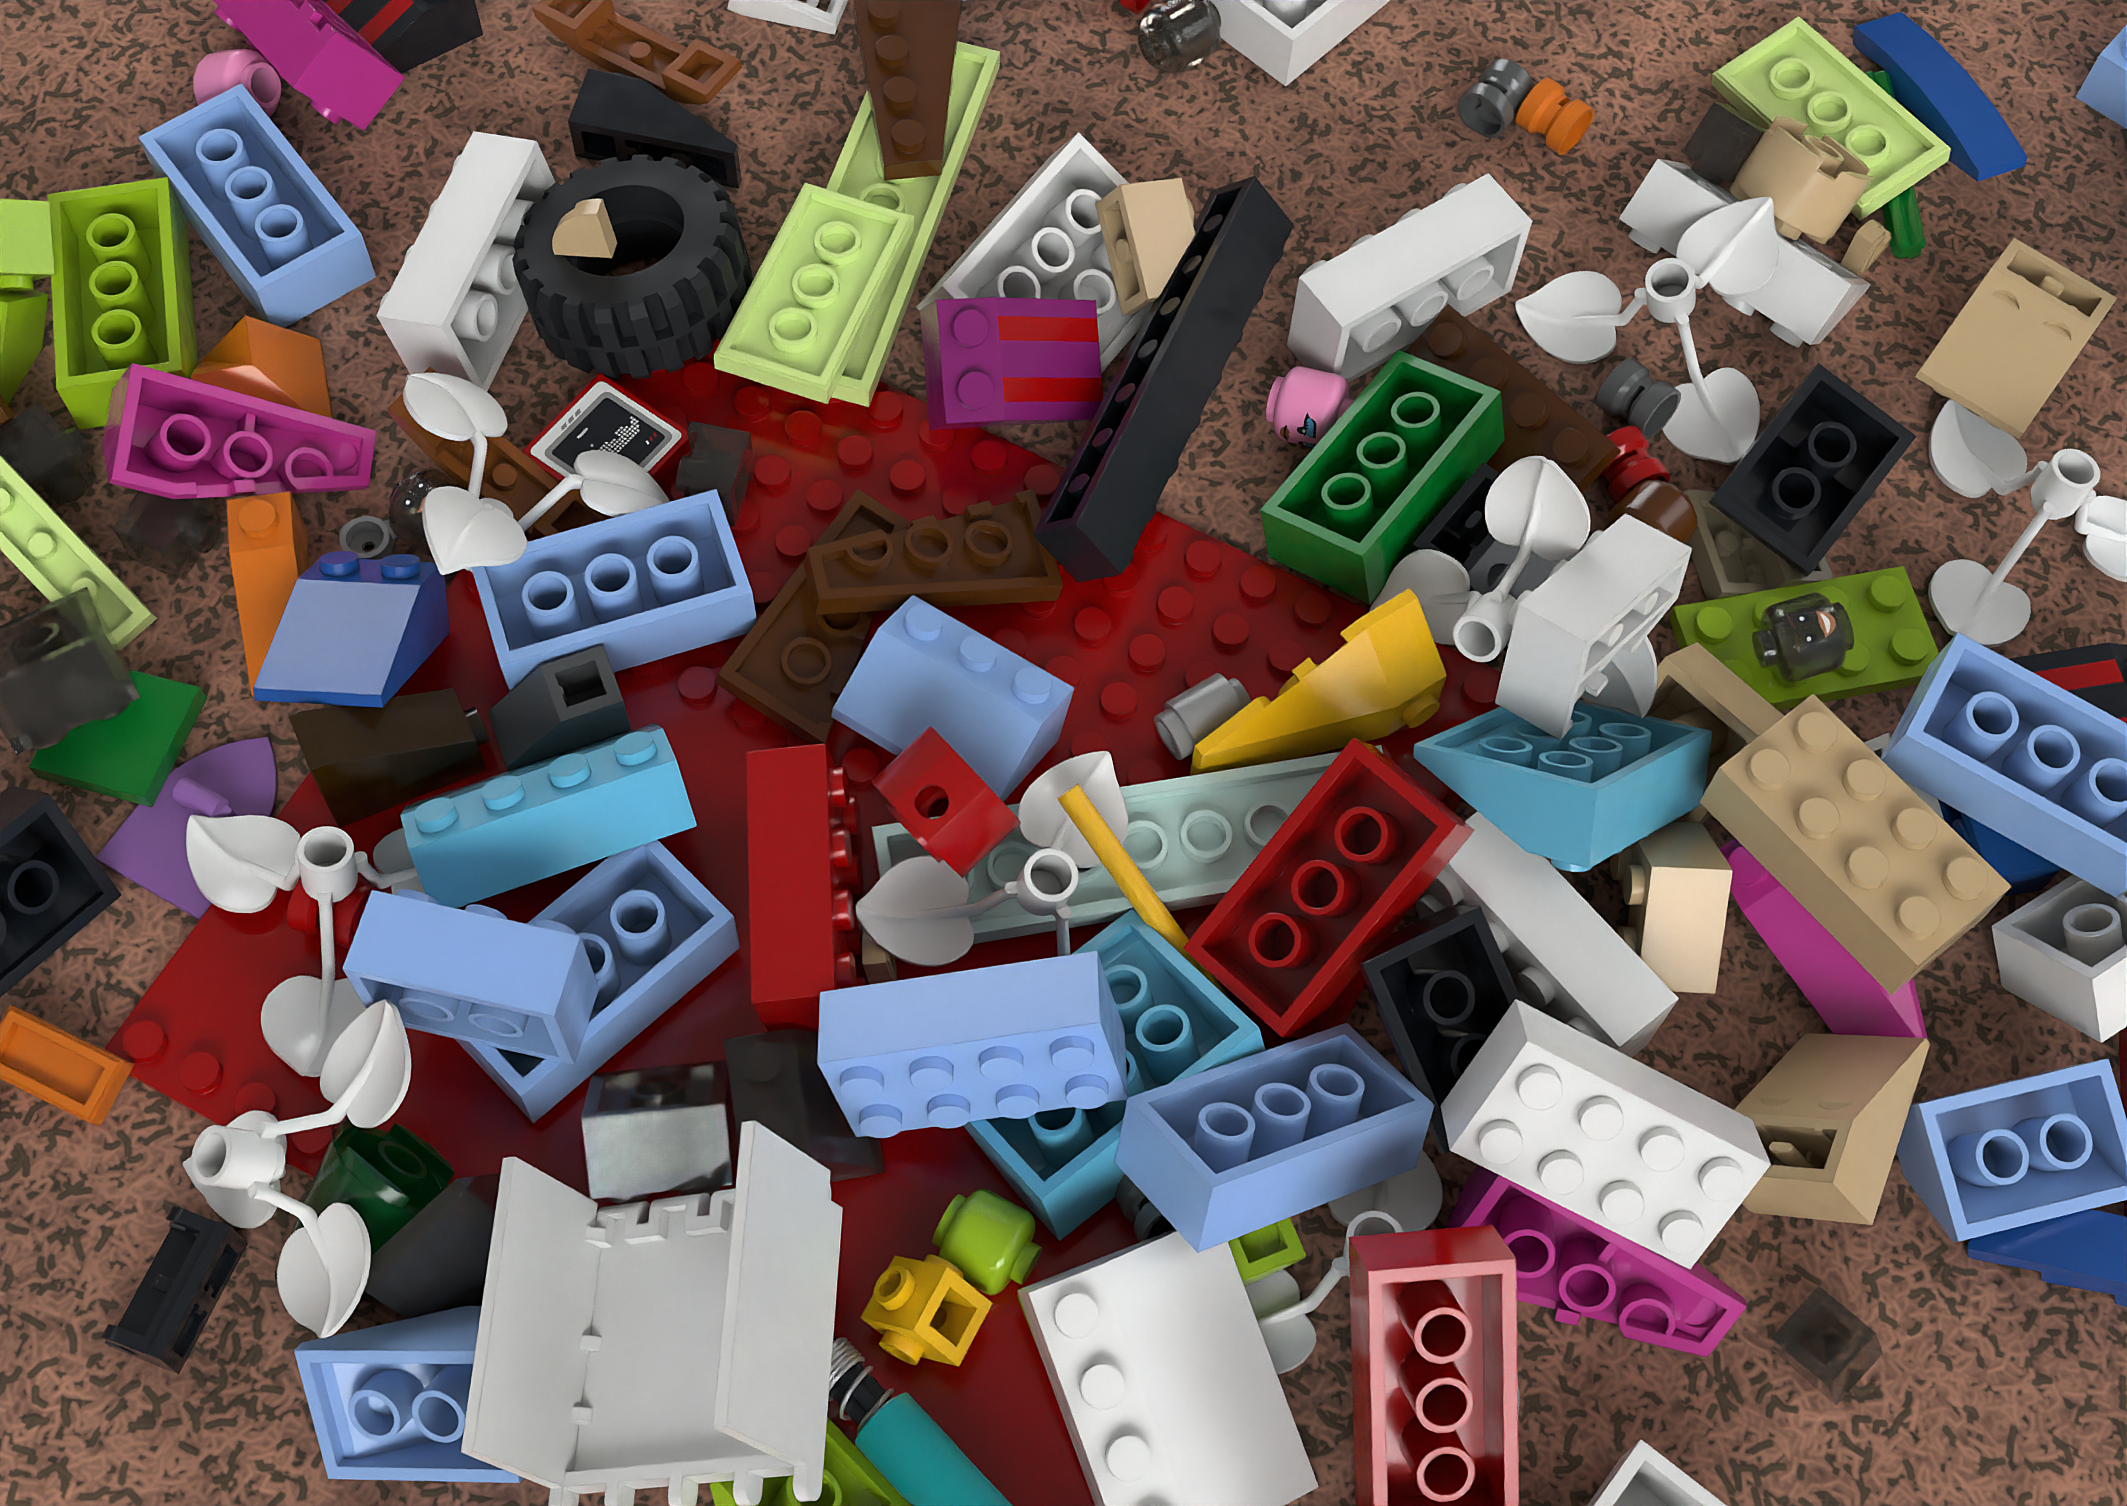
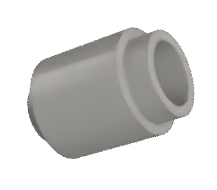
(1199, 712)

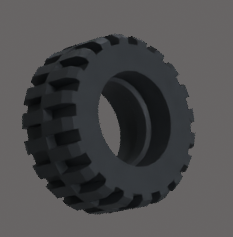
(647, 316)

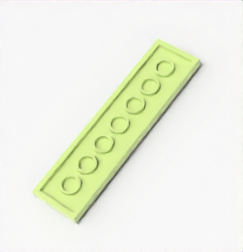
(925, 198)

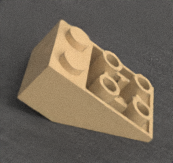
(2015, 338)
(1832, 1124)

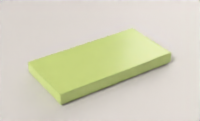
(1813, 82)
(814, 293)

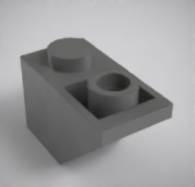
(559, 709)

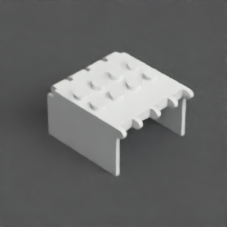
(660, 1333)

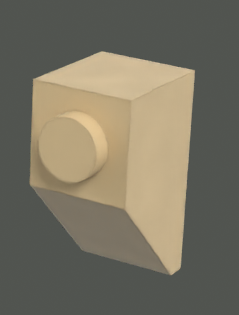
(1145, 237)

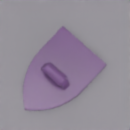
(216, 784)

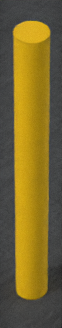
(1126, 873)

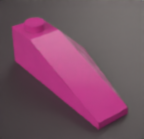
(214, 442)
(1820, 966)
(1596, 1272)

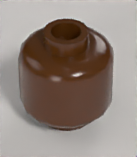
(1659, 506)

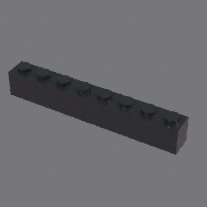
(1164, 384)

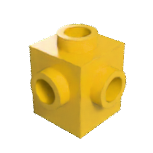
(925, 1310)

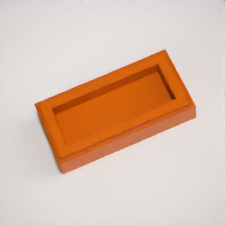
(59, 1066)

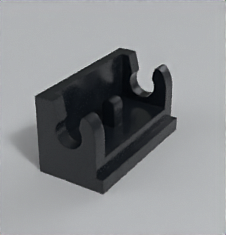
(178, 1291)

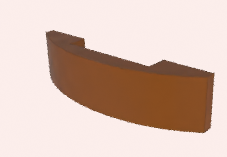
(626, 47)
(506, 476)

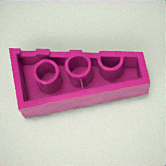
(316, 55)

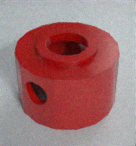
(974, 816)

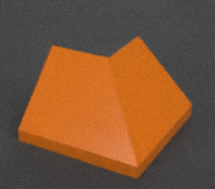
(269, 365)

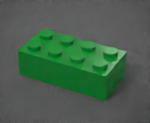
(1382, 475)

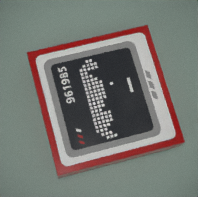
(611, 421)

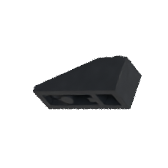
(631, 117)

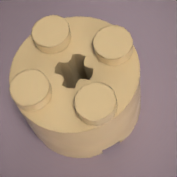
(1806, 177)

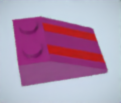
(1010, 361)

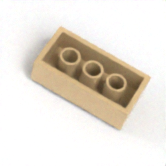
(1853, 843)

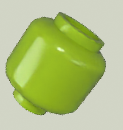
(988, 1240)

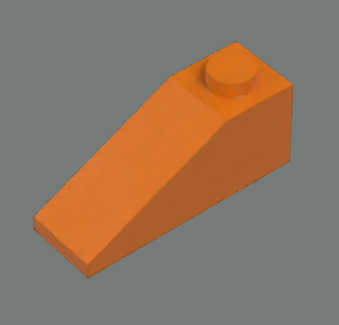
(266, 560)

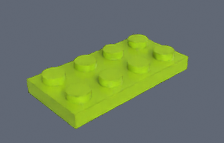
(1887, 626)

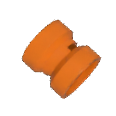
(1555, 116)

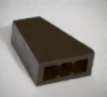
(391, 753)

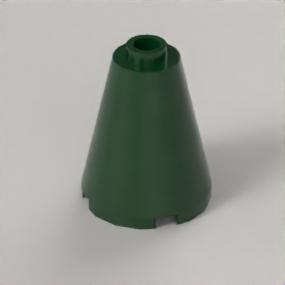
(379, 1176)

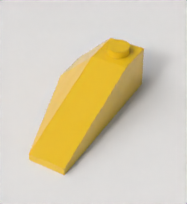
(1363, 691)

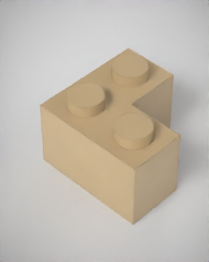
(1676, 903)

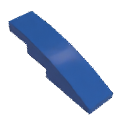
(1941, 95)
(2070, 1250)

